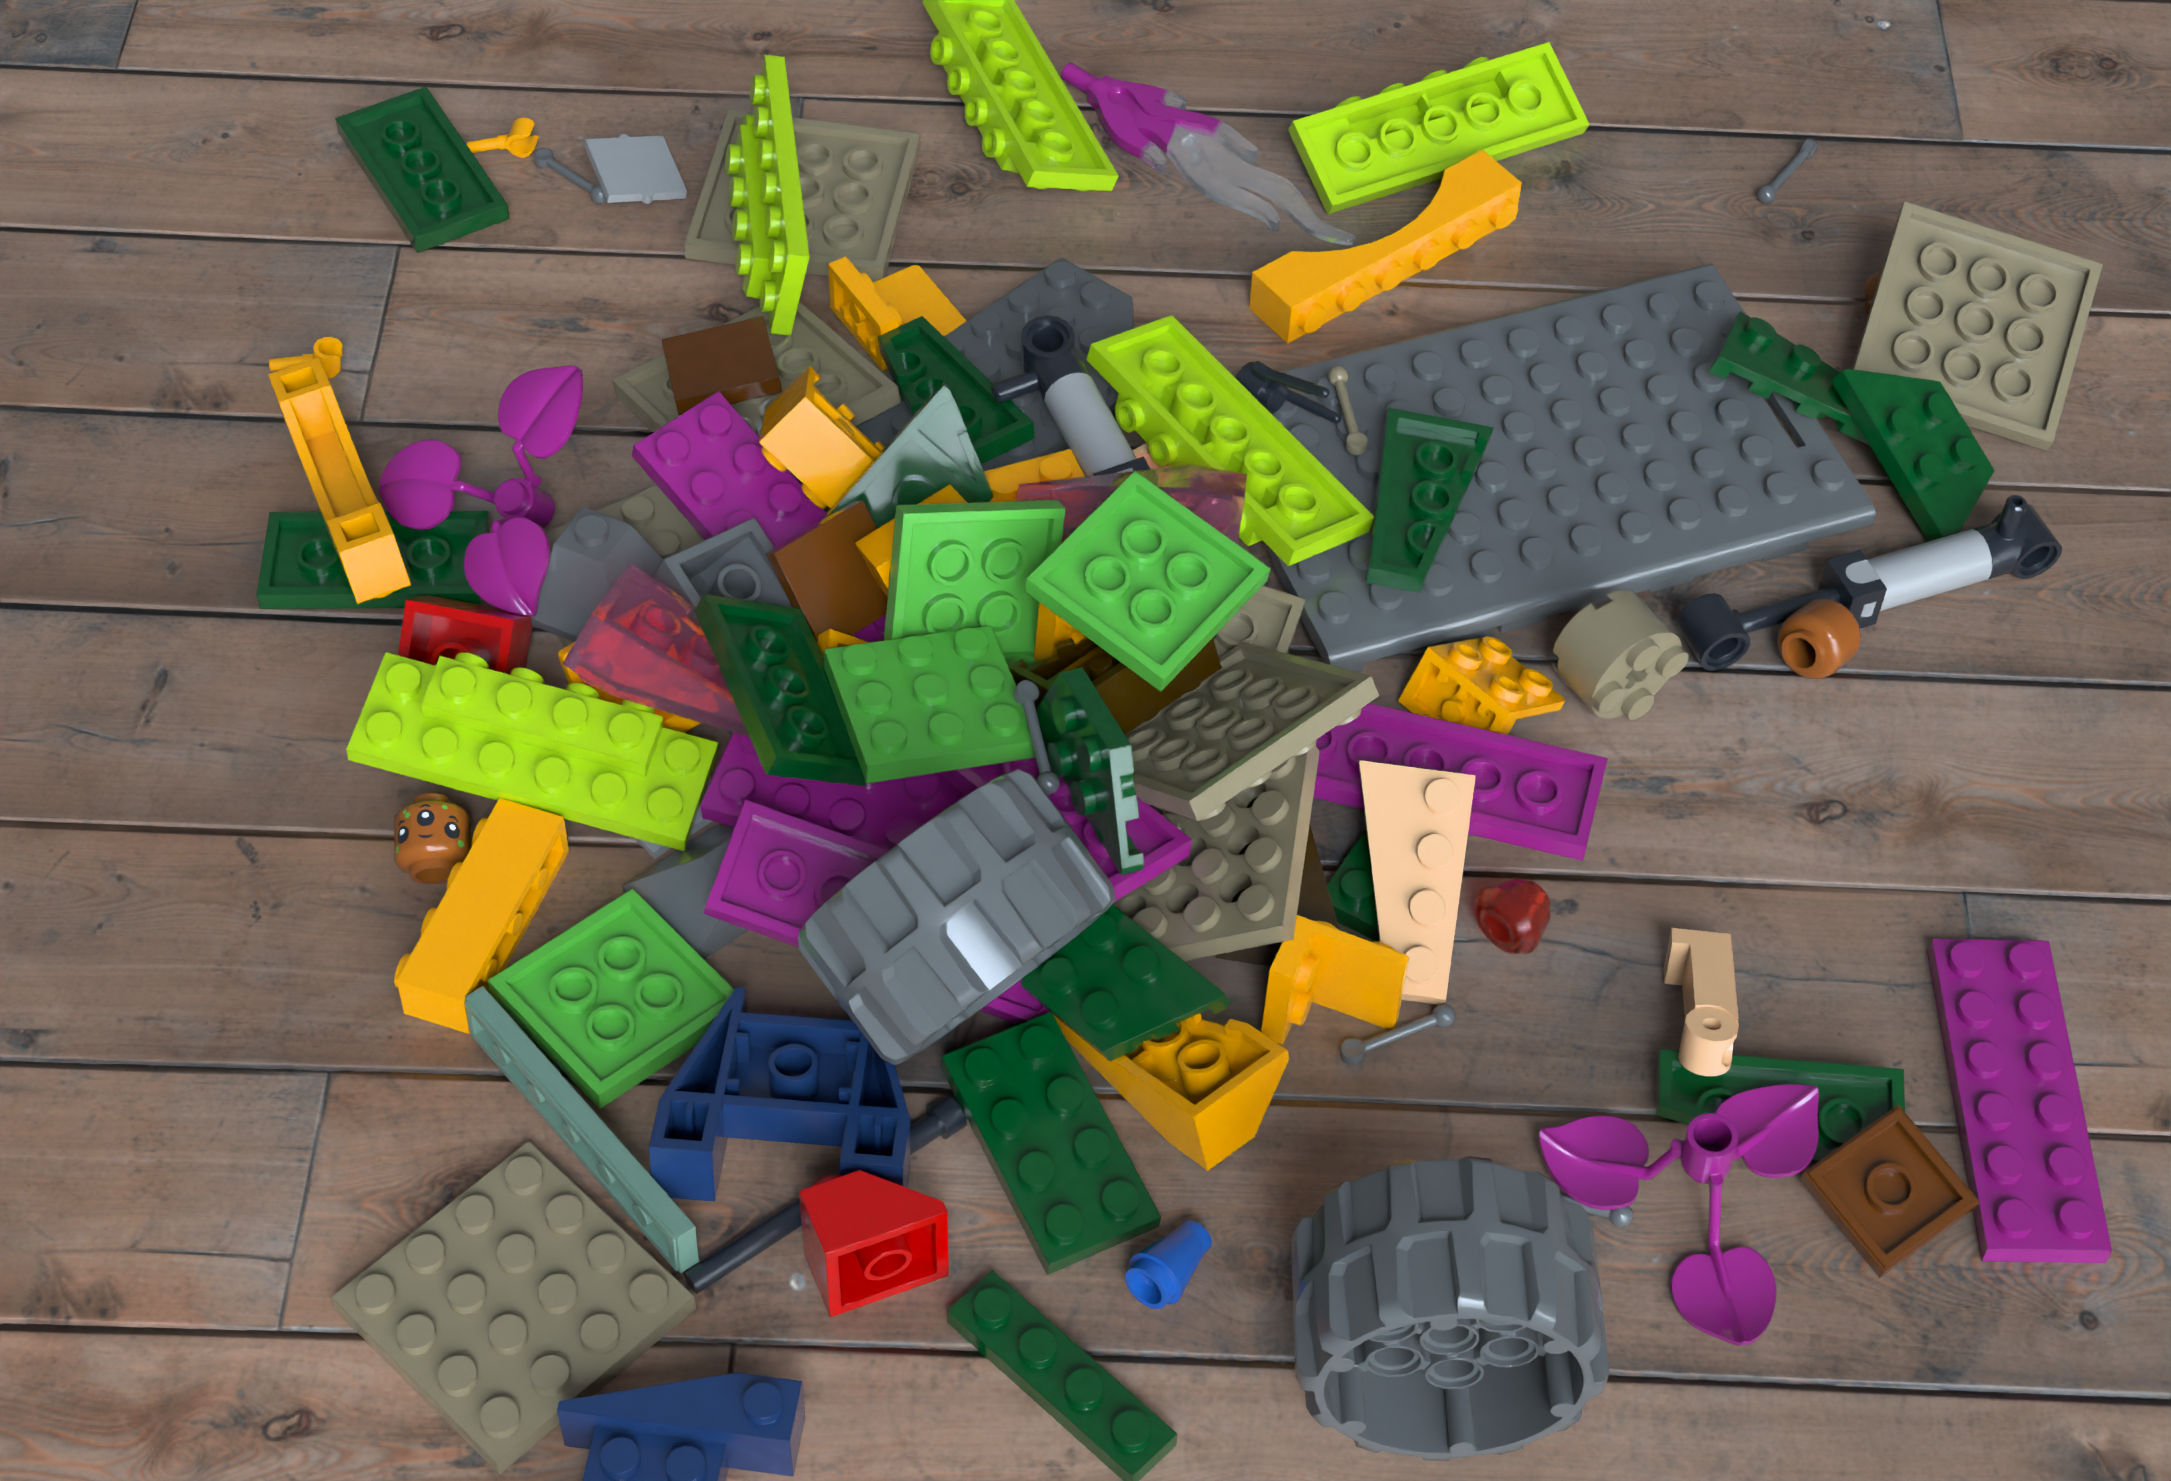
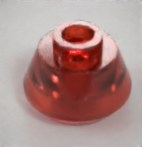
(1513, 914)

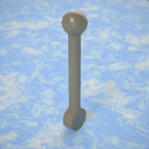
(1356, 442)

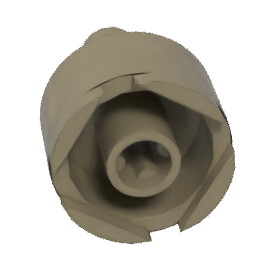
(1618, 656)

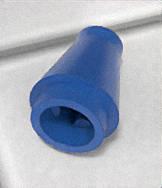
(1166, 1266)

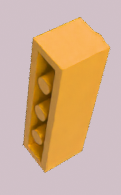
(482, 912)

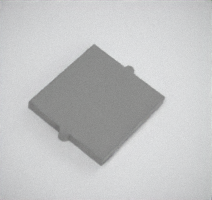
(635, 169)

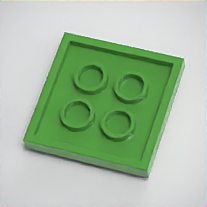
(970, 569)
(1147, 580)
(928, 703)
(613, 997)

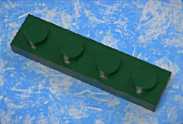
(1062, 1378)

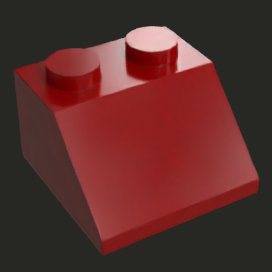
(450, 627)
(871, 1239)

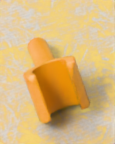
(516, 142)
(326, 348)

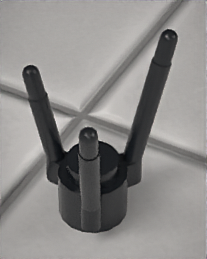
(1271, 390)

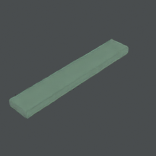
(582, 1131)

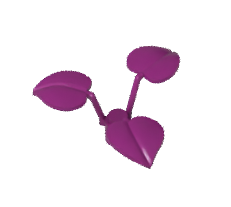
(514, 558)
(1775, 1135)

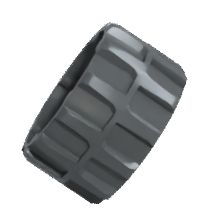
(955, 915)
(1447, 1309)

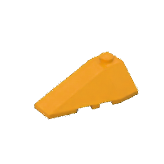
(1198, 1084)

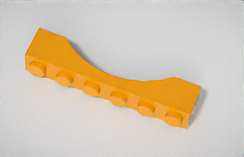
(1312, 288)
(339, 481)

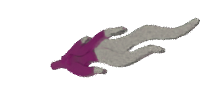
(1145, 115)

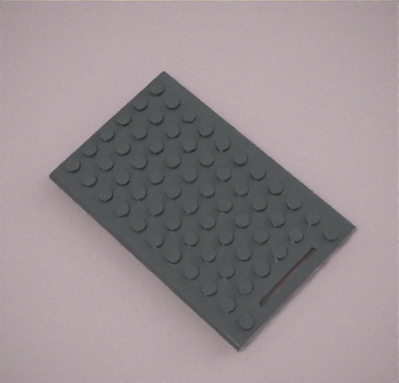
(1600, 472)

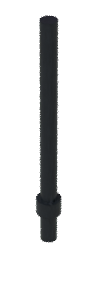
(942, 1119)

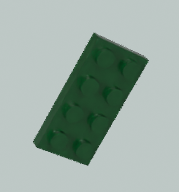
(422, 169)
(306, 573)
(780, 689)
(1050, 1143)

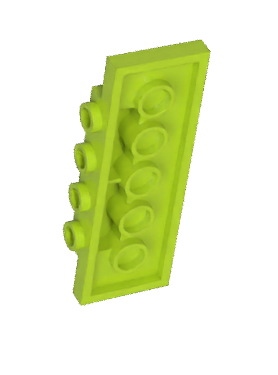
(1016, 96)
(1423, 128)
(769, 200)
(1206, 418)
(534, 746)

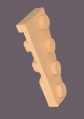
(1417, 859)

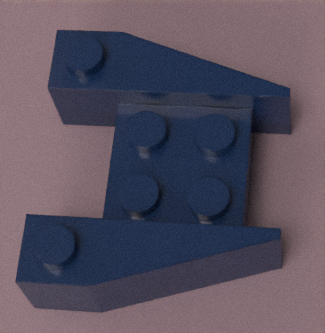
(778, 1084)
(688, 1429)

